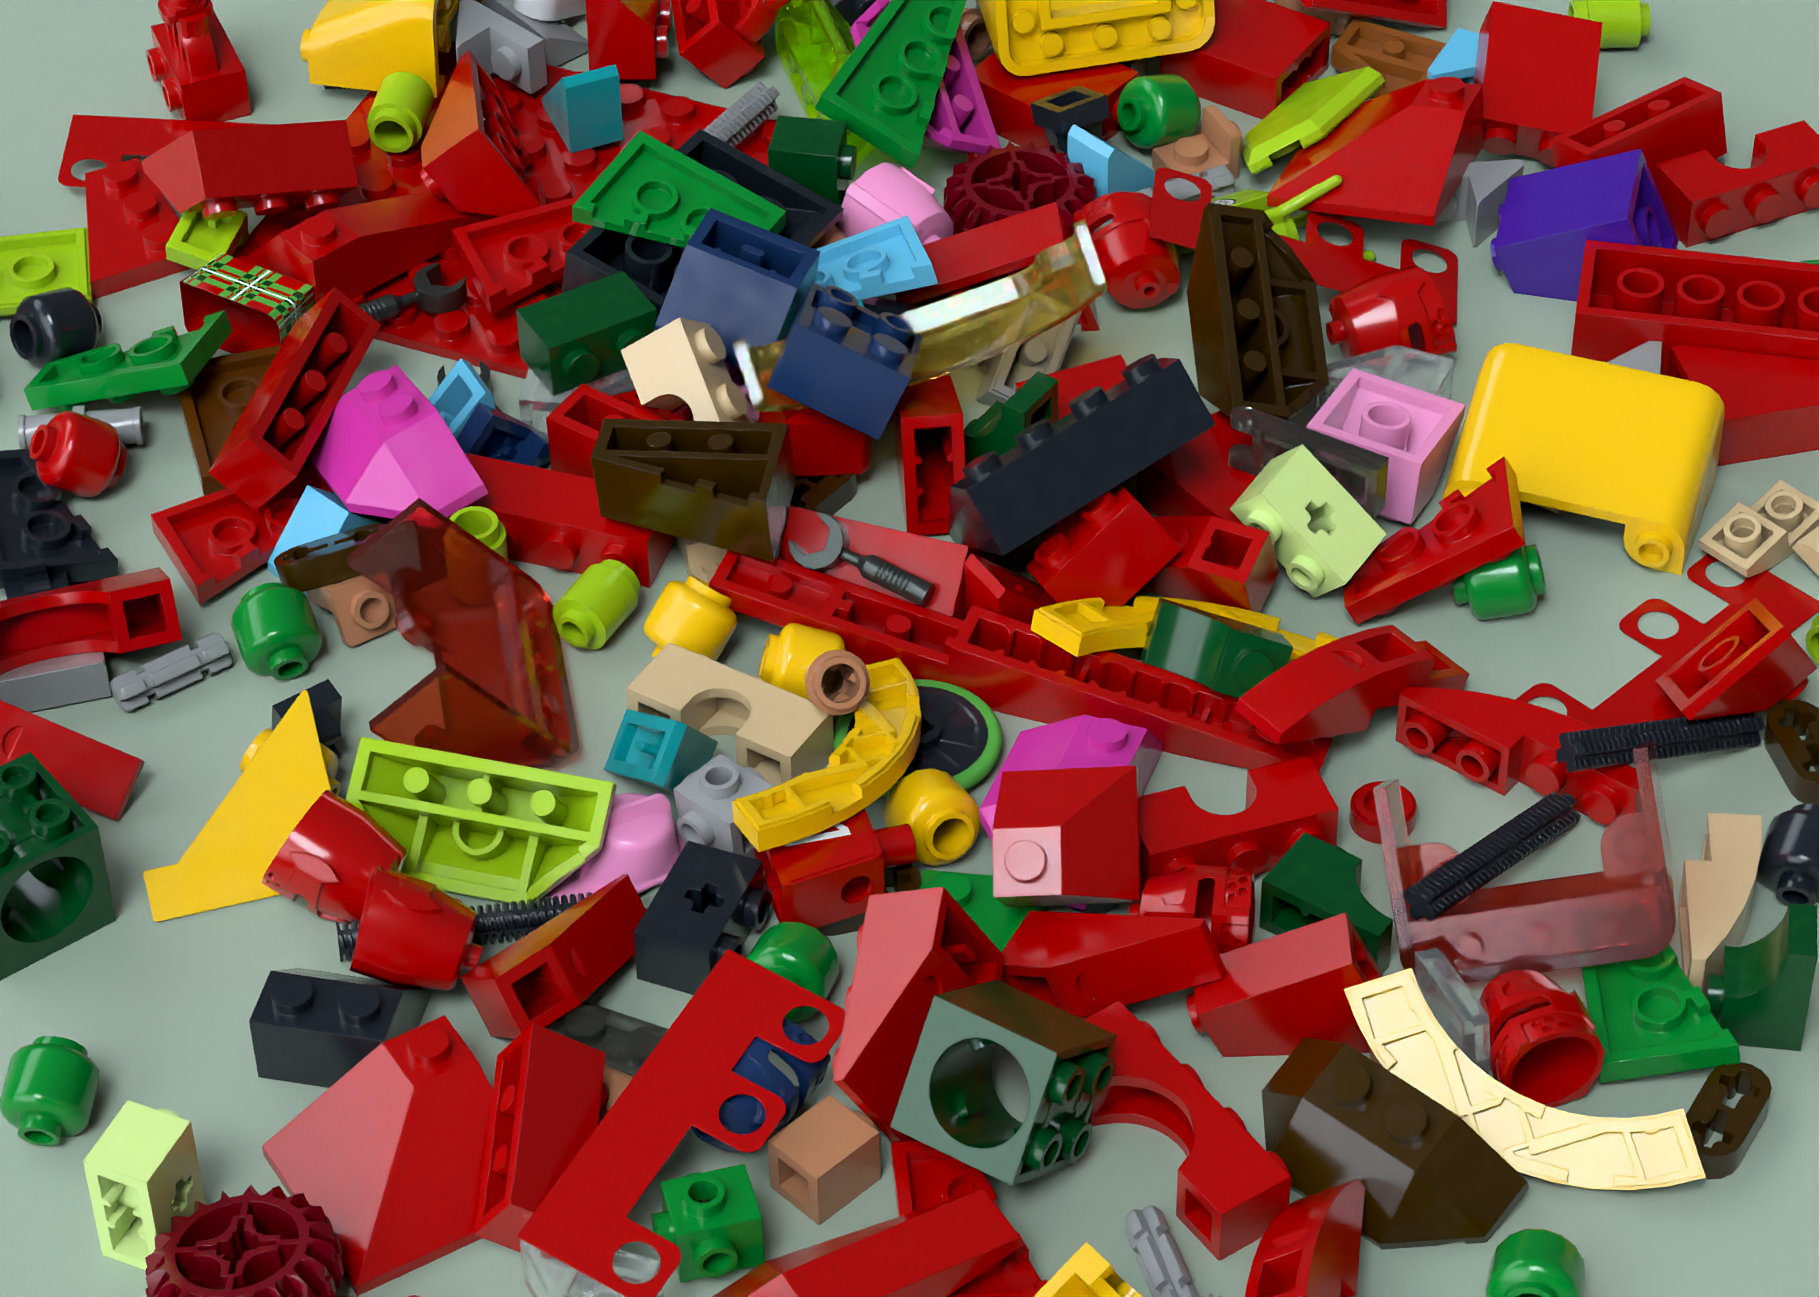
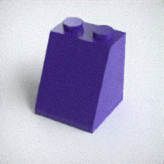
(1560, 208)

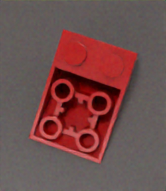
(907, 953)

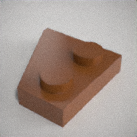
(1393, 53)

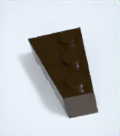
(698, 480)

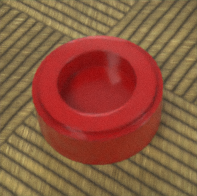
(1364, 816)

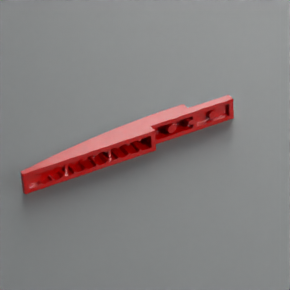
(1006, 663)

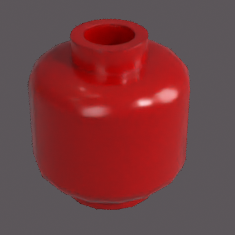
(78, 454)

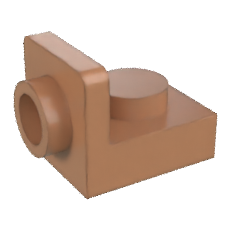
(1215, 146)
(359, 608)

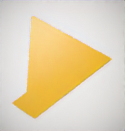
(248, 826)

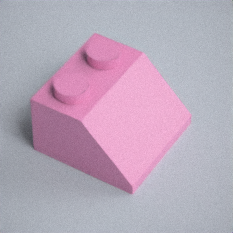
(1397, 423)

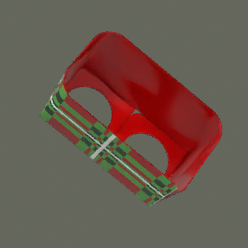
(247, 297)

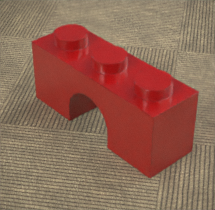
(1719, 200)
(1279, 808)

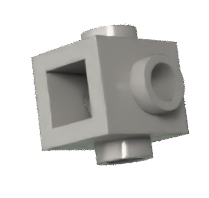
(706, 804)

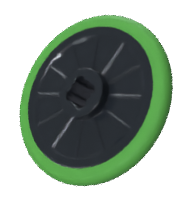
(956, 733)

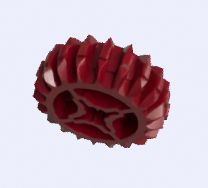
(1013, 182)
(248, 1250)

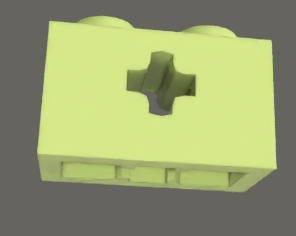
(1311, 521)
(141, 1178)

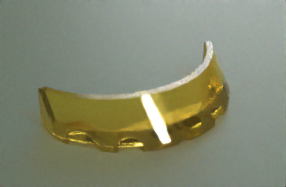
(972, 323)

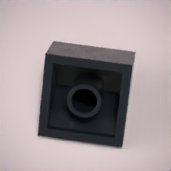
(322, 1023)

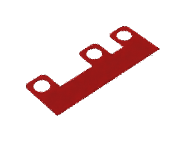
(112, 137)
(1327, 263)
(1642, 696)
(674, 1089)

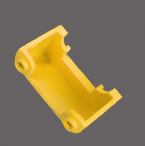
(1075, 34)
(367, 40)
(1597, 444)

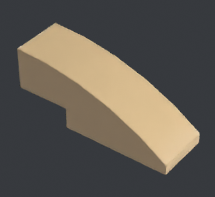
(1718, 893)

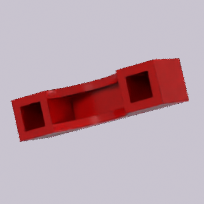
(89, 617)
(1228, 1180)

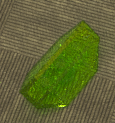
(812, 48)

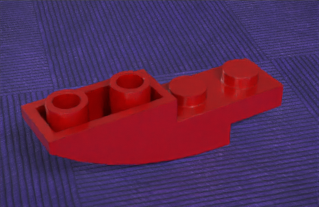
(1343, 684)
(1510, 743)
(1311, 1247)

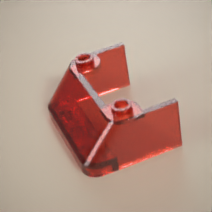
(493, 641)
(1546, 922)

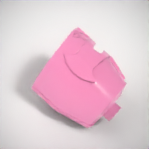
(889, 194)

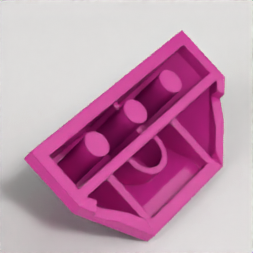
(960, 111)
(392, 448)
(1077, 744)

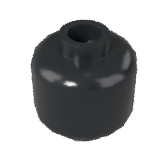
(54, 326)
(1792, 855)

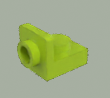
(201, 240)

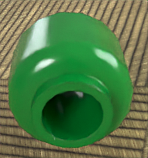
(1160, 110)
(1503, 586)
(275, 629)
(801, 957)
(49, 1090)
(1536, 1266)

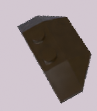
(1253, 316)
(1420, 1164)

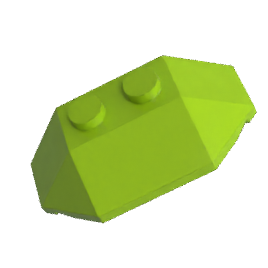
(480, 821)

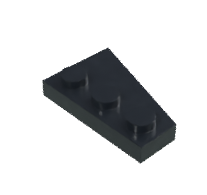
(41, 527)

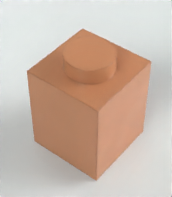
(824, 1159)

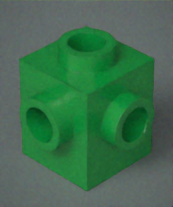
(711, 1222)

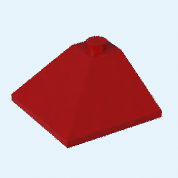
(1394, 154)
(394, 1154)

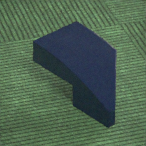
(503, 438)

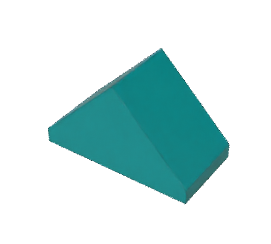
(586, 108)
(658, 750)

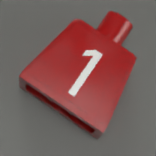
(834, 870)

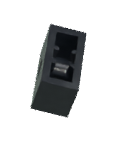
(698, 914)

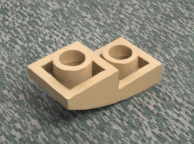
(1764, 533)

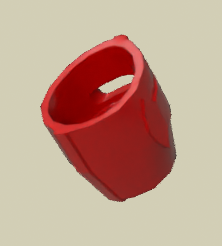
(1135, 266)
(1391, 311)
(332, 858)
(1206, 892)
(413, 933)
(1540, 1038)

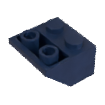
(740, 282)
(846, 360)

